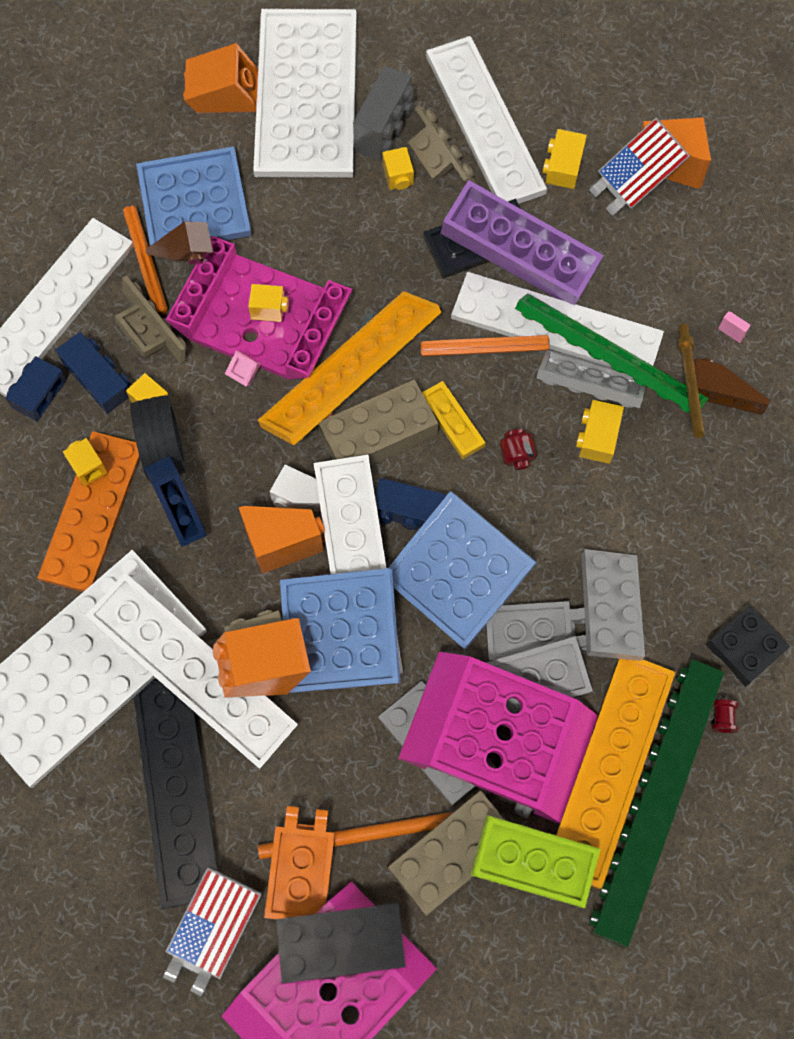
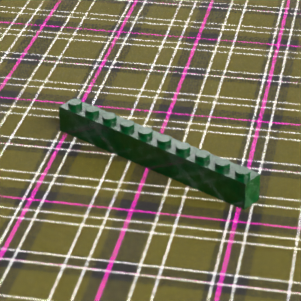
(657, 804)

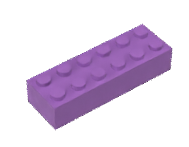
(520, 243)

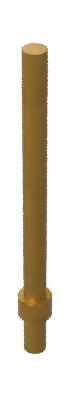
(686, 346)

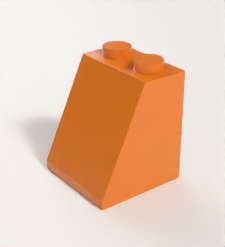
(221, 81)
(693, 138)
(282, 535)
(261, 659)

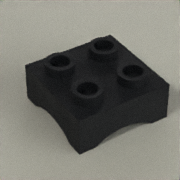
(748, 645)

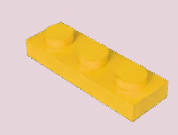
(453, 420)

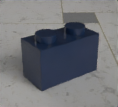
(35, 388)

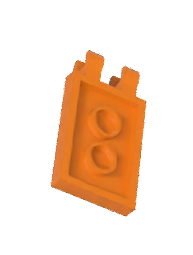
(299, 867)

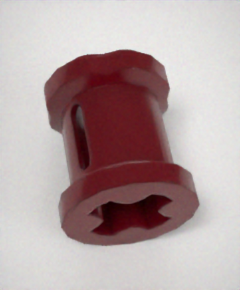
(725, 716)

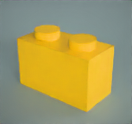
(565, 158)
(600, 432)

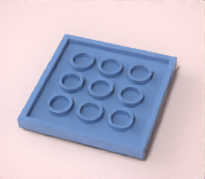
(195, 190)
(459, 569)
(345, 628)

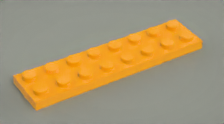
(348, 367)
(615, 759)

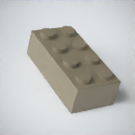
(380, 425)
(444, 856)

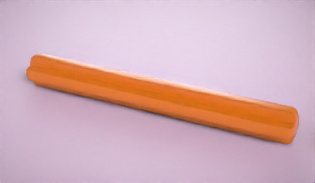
(145, 261)
(485, 345)

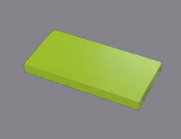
(535, 861)

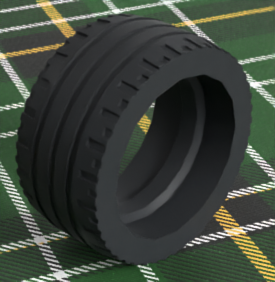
(157, 432)

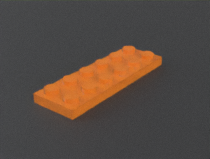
(90, 517)

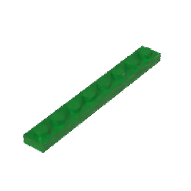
(605, 350)

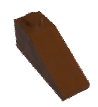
(184, 243)
(727, 388)

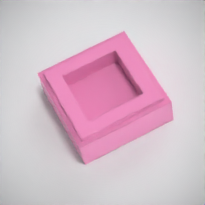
(734, 326)
(242, 368)

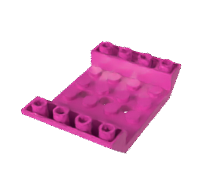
(217, 315)
(459, 726)
(298, 1012)

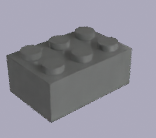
(383, 113)

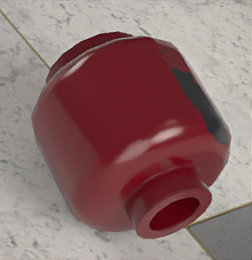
(518, 449)

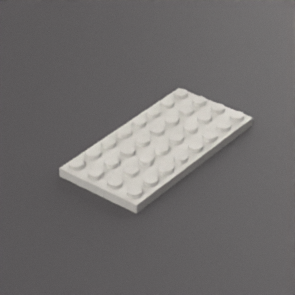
(305, 93)
(73, 677)

